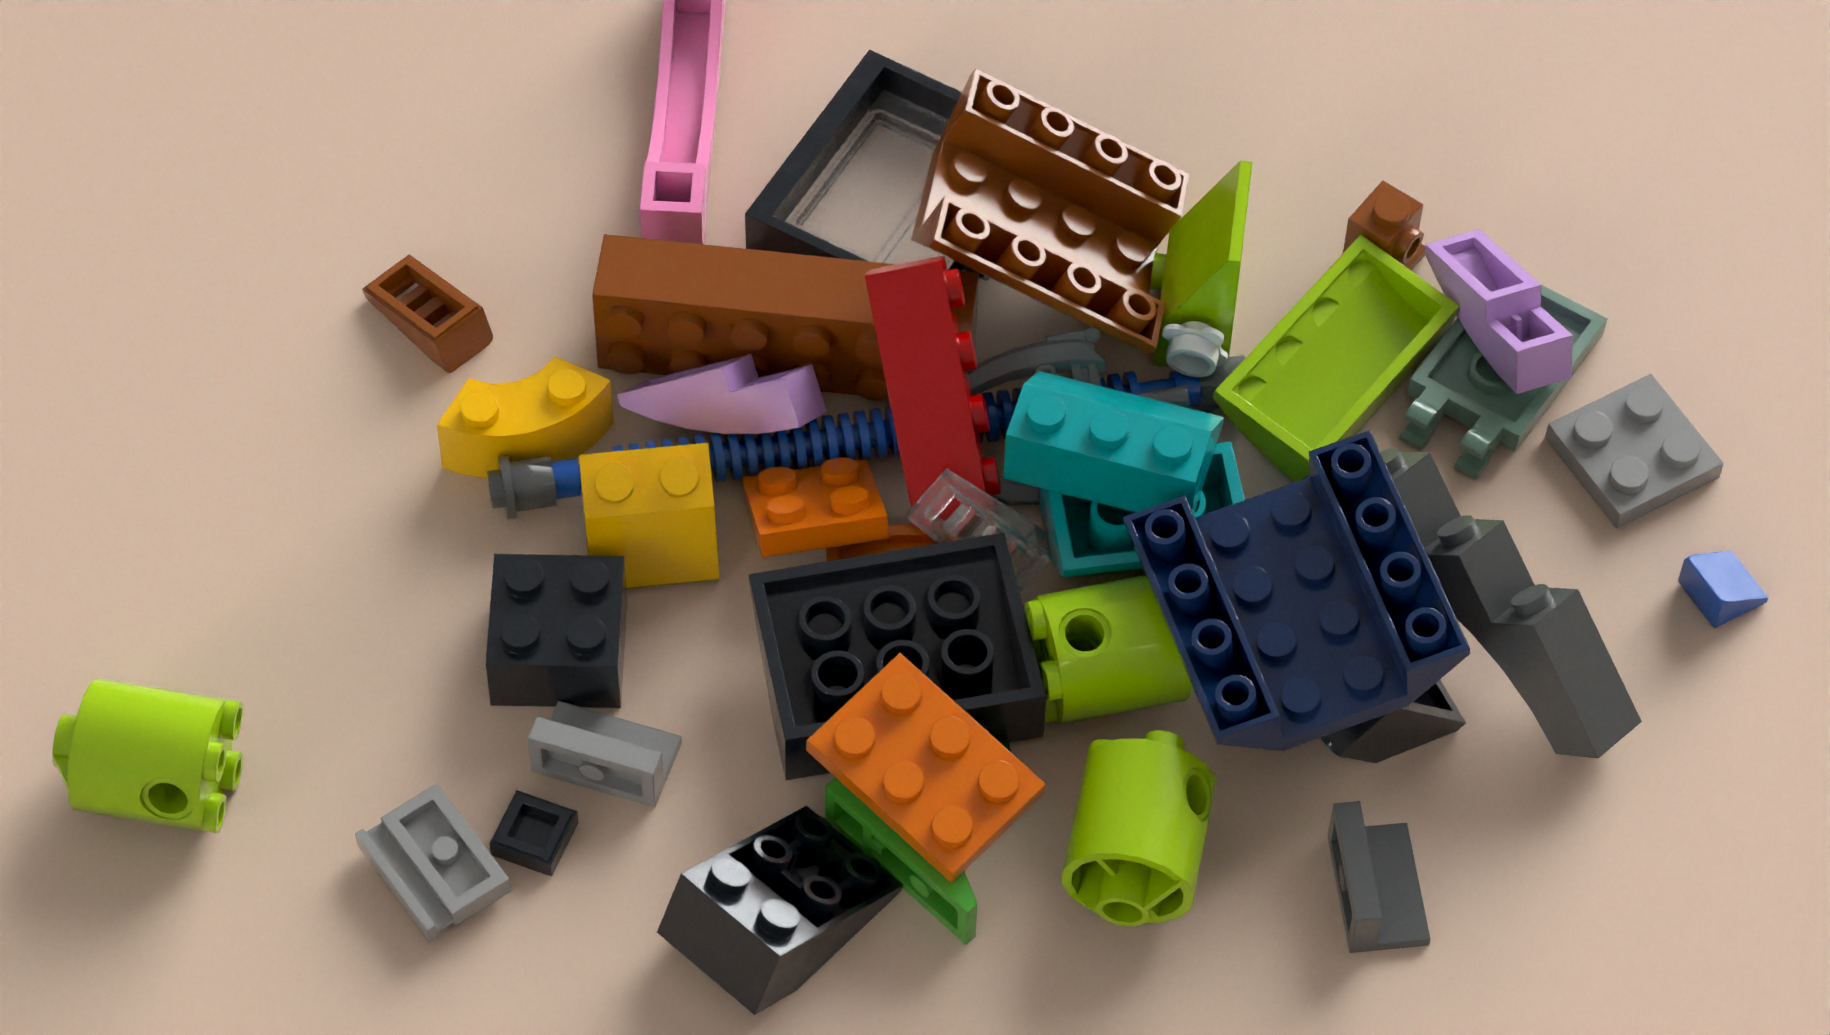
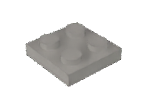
(1633, 450)

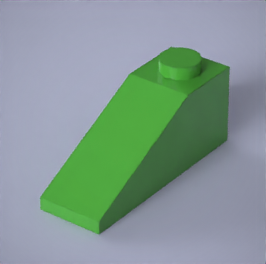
(949, 903)

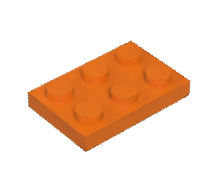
(925, 767)

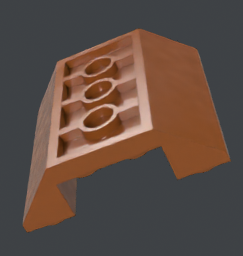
(1051, 208)

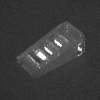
(1025, 540)

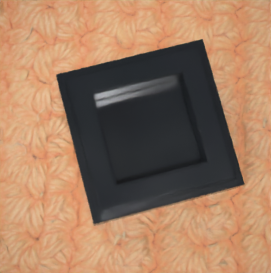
(534, 833)

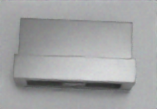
(603, 753)

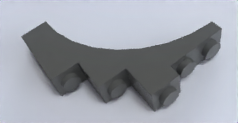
(1530, 630)

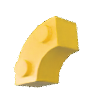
(545, 414)

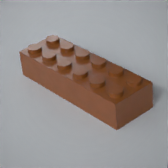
(699, 304)

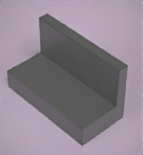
(1376, 882)

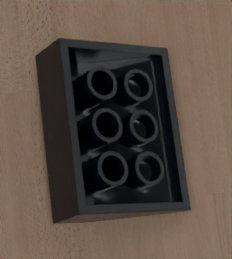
(937, 604)

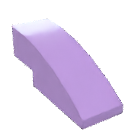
(1502, 311)
(729, 398)

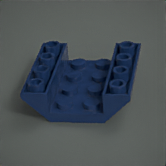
(1301, 601)

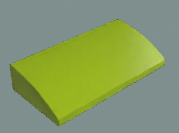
(1335, 357)

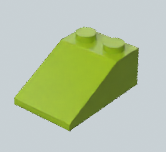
(1204, 260)

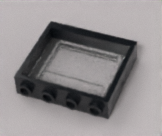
(858, 171)

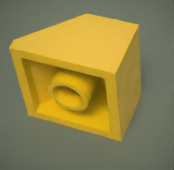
(653, 512)

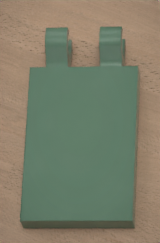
(1467, 389)

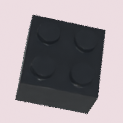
(556, 630)

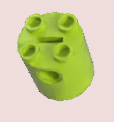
(1104, 651)
(150, 754)
(1139, 829)

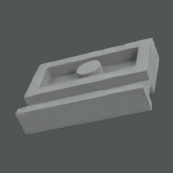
(433, 862)

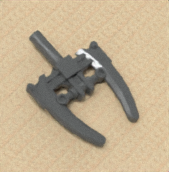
(1058, 353)

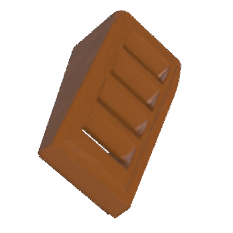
(451, 339)

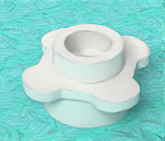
(1194, 348)

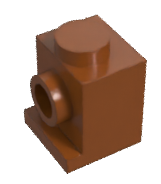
(1391, 223)

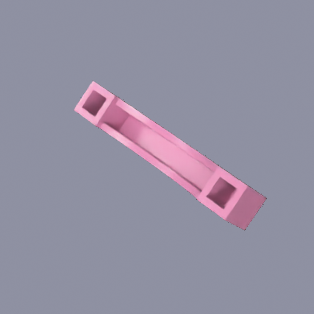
(683, 122)

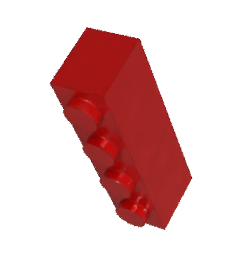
(928, 376)

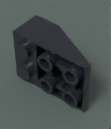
(775, 907)

